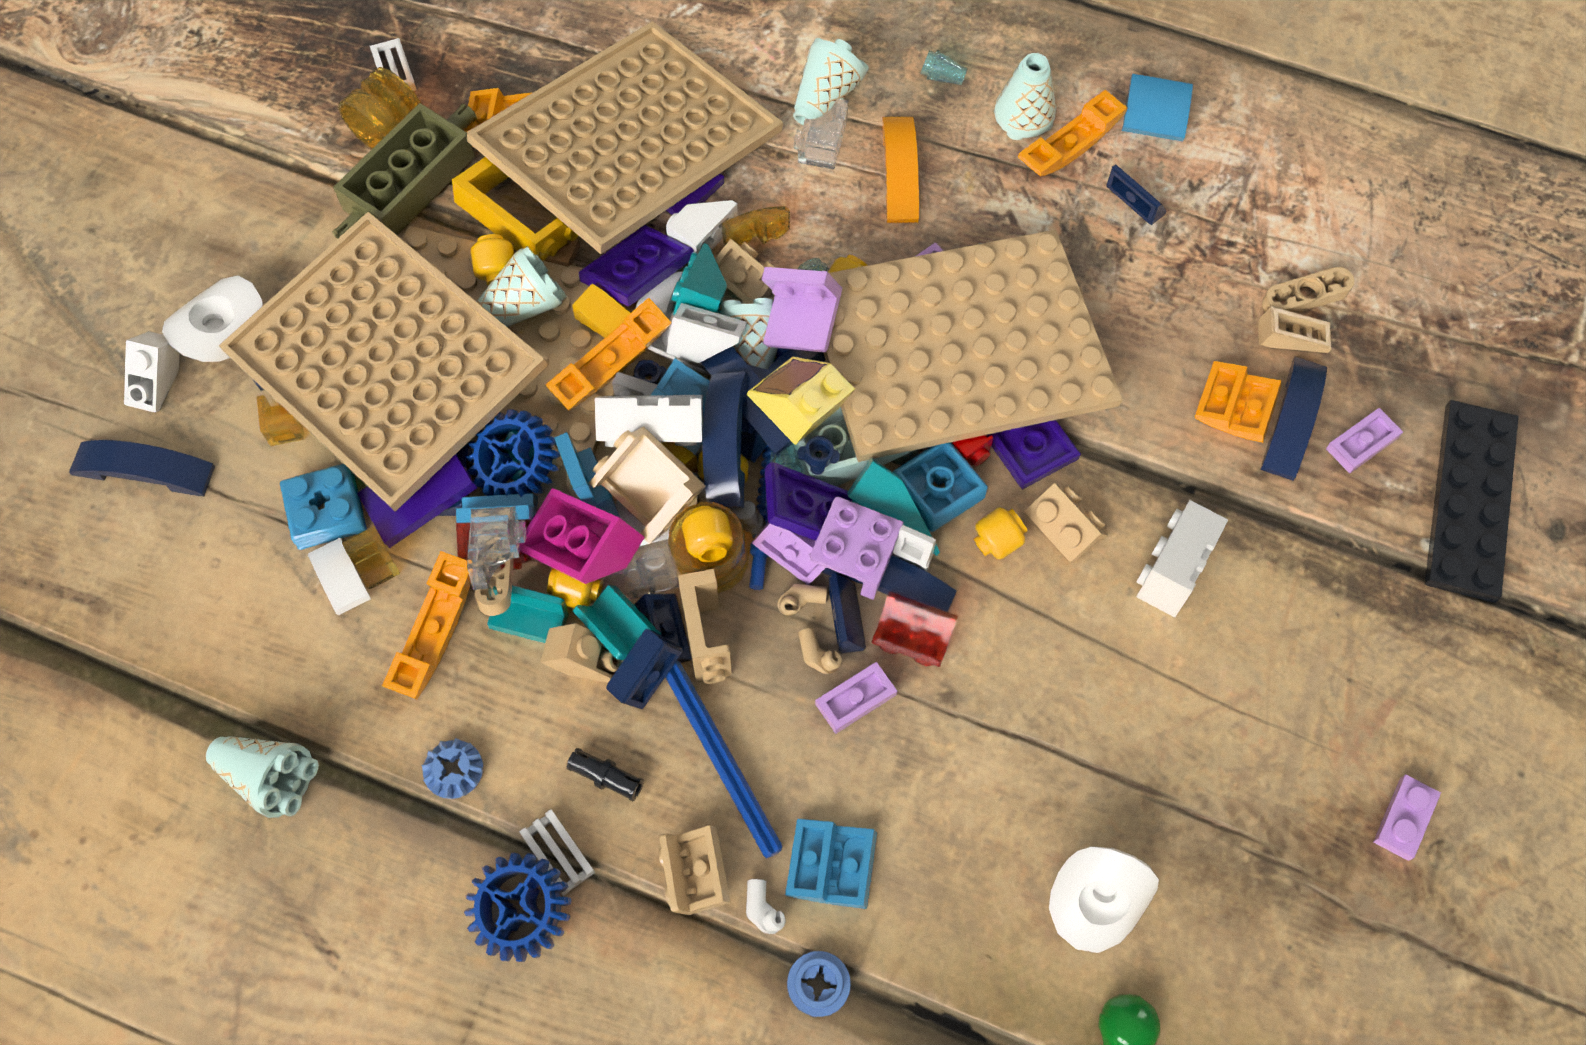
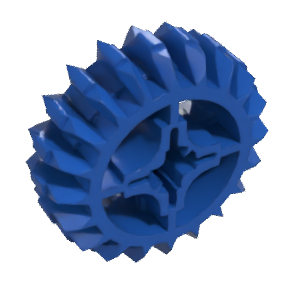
(495, 477)
(508, 918)

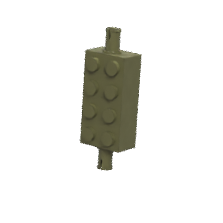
(406, 168)

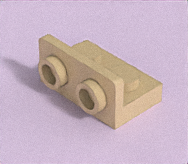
(743, 271)

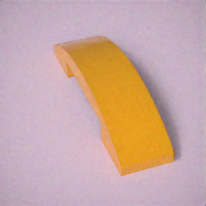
(1075, 137)
(901, 170)
(610, 356)
(432, 629)

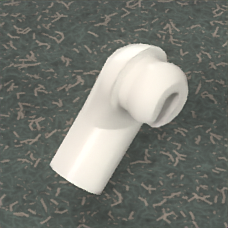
(759, 911)

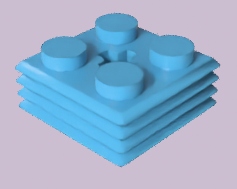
(947, 466)
(342, 510)

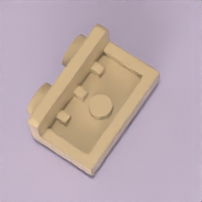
(1066, 521)
(693, 870)

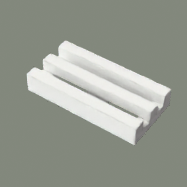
(386, 46)
(539, 826)

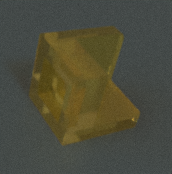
(277, 423)
(371, 558)

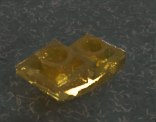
(764, 223)

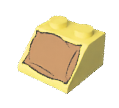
(801, 395)

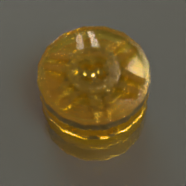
(377, 106)
(728, 569)

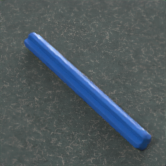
(723, 761)

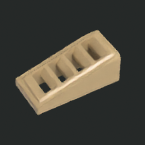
(1273, 331)

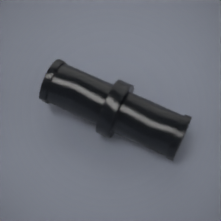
(605, 774)

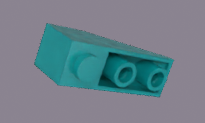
(701, 282)
(886, 493)

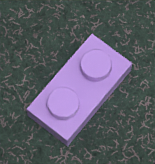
(1364, 440)
(856, 697)
(1407, 817)

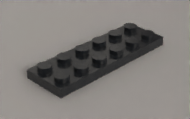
(1472, 501)

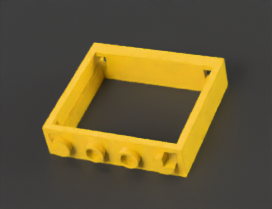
(469, 194)

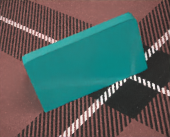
(530, 614)
(614, 621)

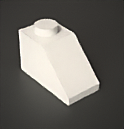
(701, 223)
(701, 333)

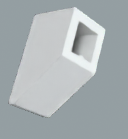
(149, 371)

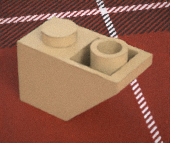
(578, 653)

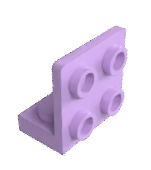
(801, 308)
(856, 543)
(789, 551)

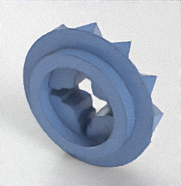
(454, 784)
(834, 973)

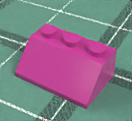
(579, 538)

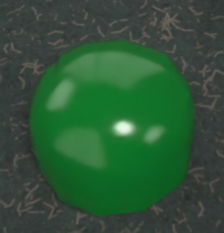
(1129, 1021)

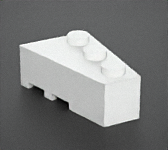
(664, 416)
(1180, 558)

